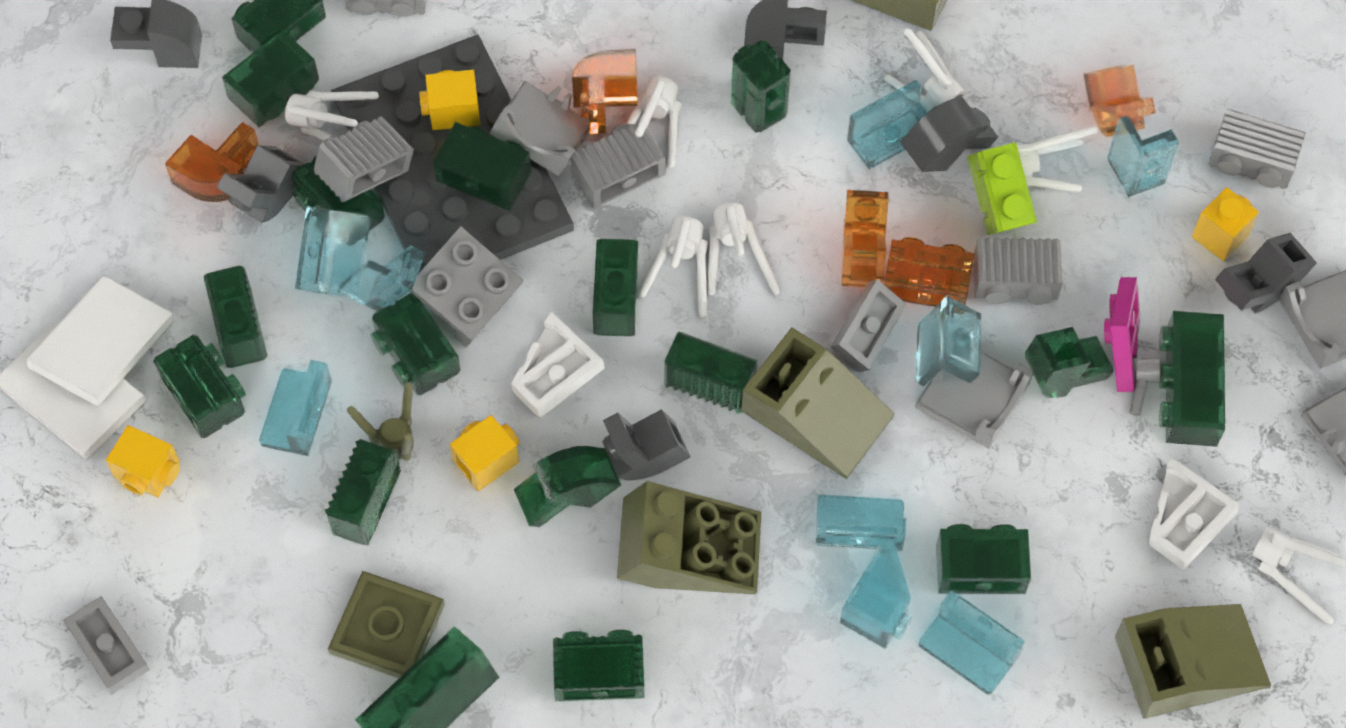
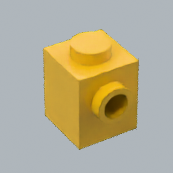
(450, 99)
(1225, 223)
(485, 451)
(143, 462)

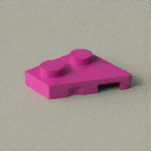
(1122, 331)

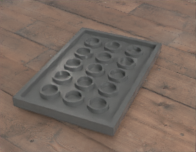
(429, 211)

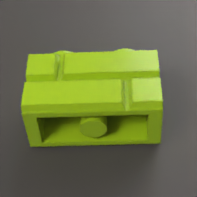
(1001, 188)

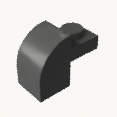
(779, 25)
(164, 28)
(946, 133)
(264, 185)
(1267, 273)
(644, 447)

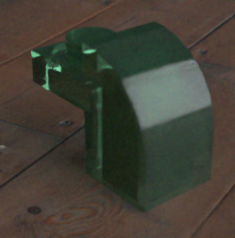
(1066, 362)
(566, 478)

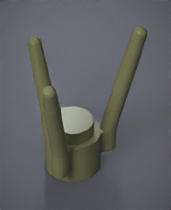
(394, 432)

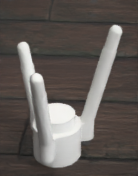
(941, 85)
(657, 103)
(311, 113)
(1030, 154)
(733, 229)
(682, 242)
(1278, 549)

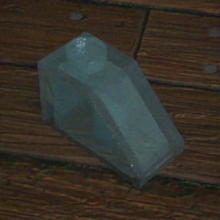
(879, 599)

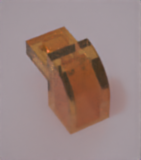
(602, 82)
(1115, 94)
(199, 168)
(864, 237)

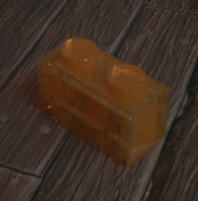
(928, 272)

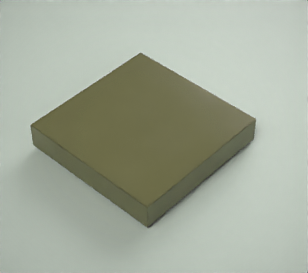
(386, 625)

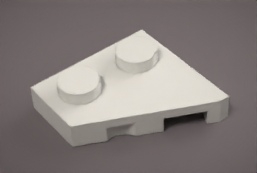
(555, 367)
(1188, 515)

